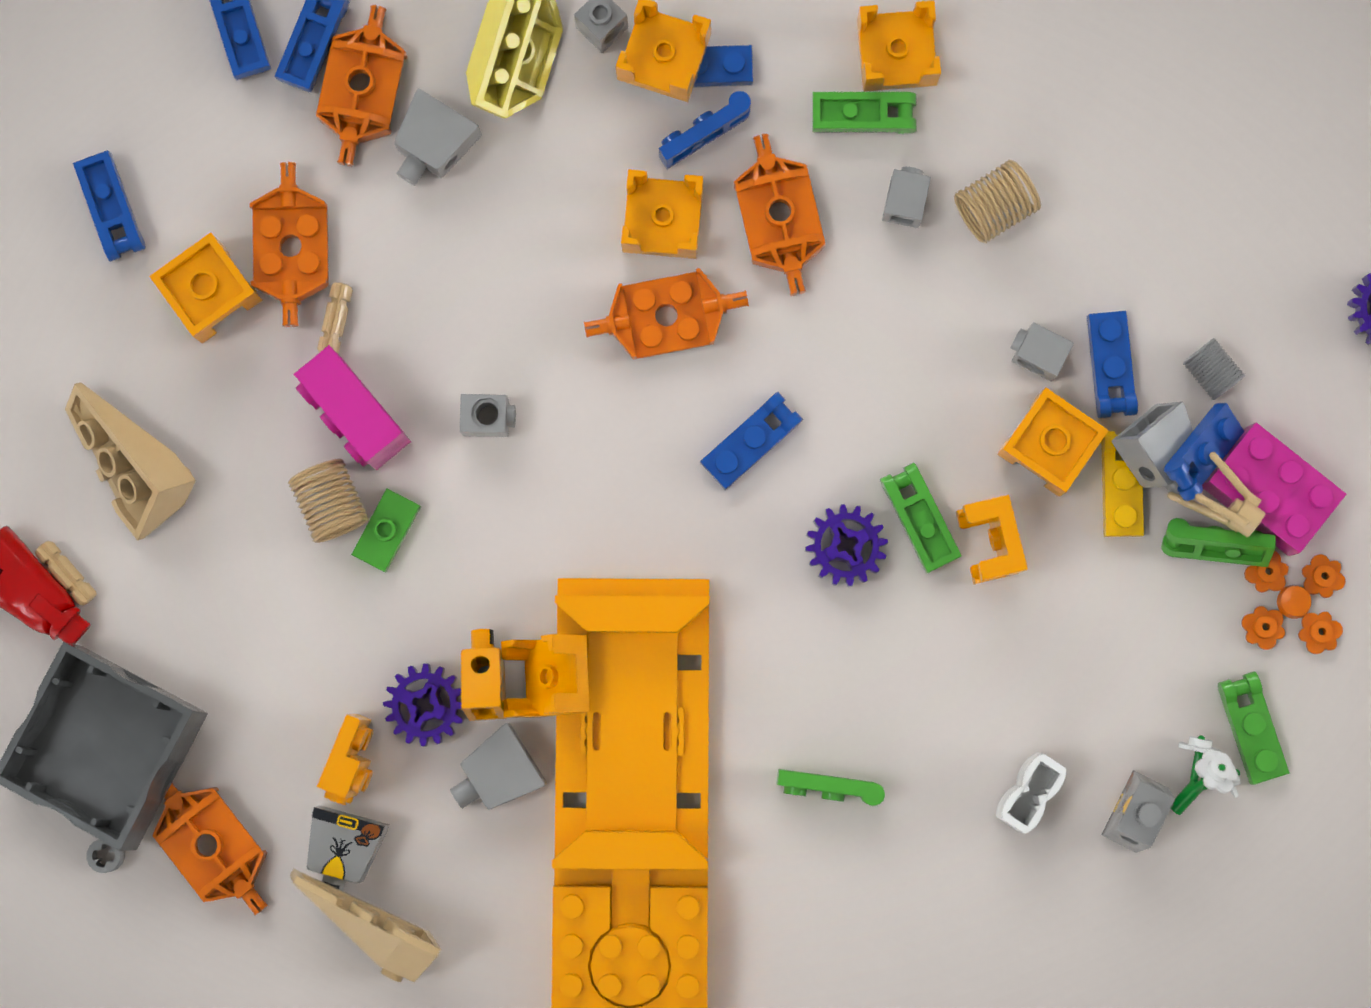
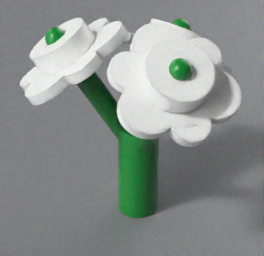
(1216, 772)

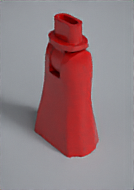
(34, 594)

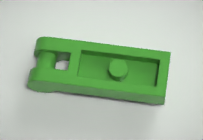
(863, 112)
(921, 519)
(1217, 544)
(1253, 729)
(832, 787)

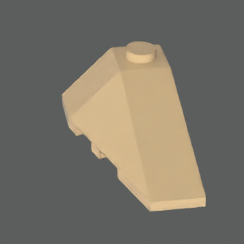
(141, 471)
(388, 940)

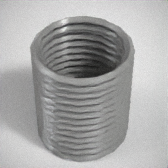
(1213, 369)

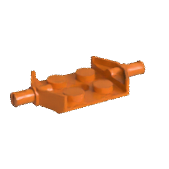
(364, 113)
(285, 215)
(773, 243)
(689, 294)
(237, 855)

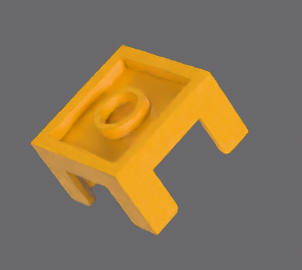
(898, 48)
(663, 51)
(662, 215)
(204, 287)
(1053, 441)
(1002, 537)
(553, 676)

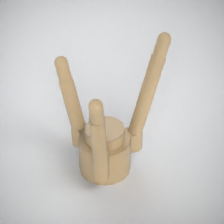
(1240, 516)

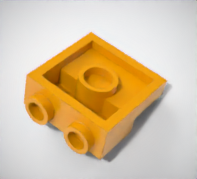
(345, 770)

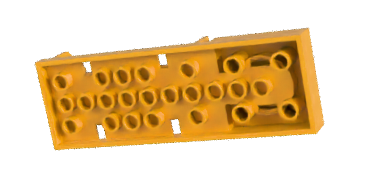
(631, 861)

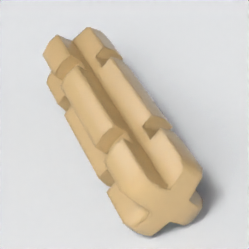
(335, 316)
(65, 573)

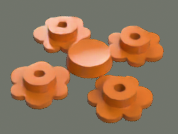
(1294, 603)

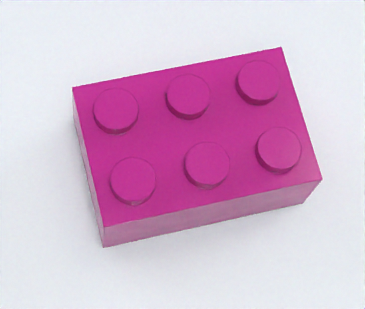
(350, 409)
(1291, 490)

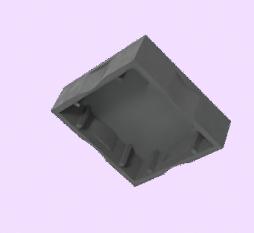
(100, 746)

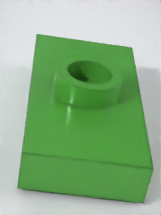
(386, 530)

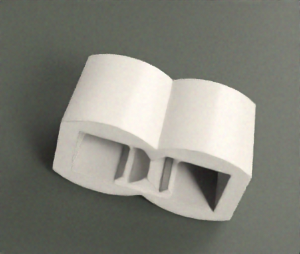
(1035, 784)

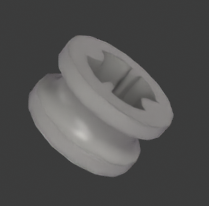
(95, 863)

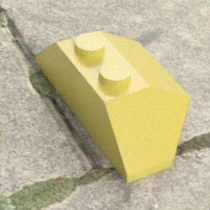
(513, 55)

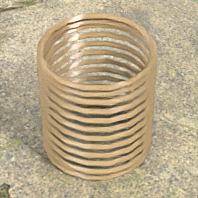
(991, 201)
(341, 525)

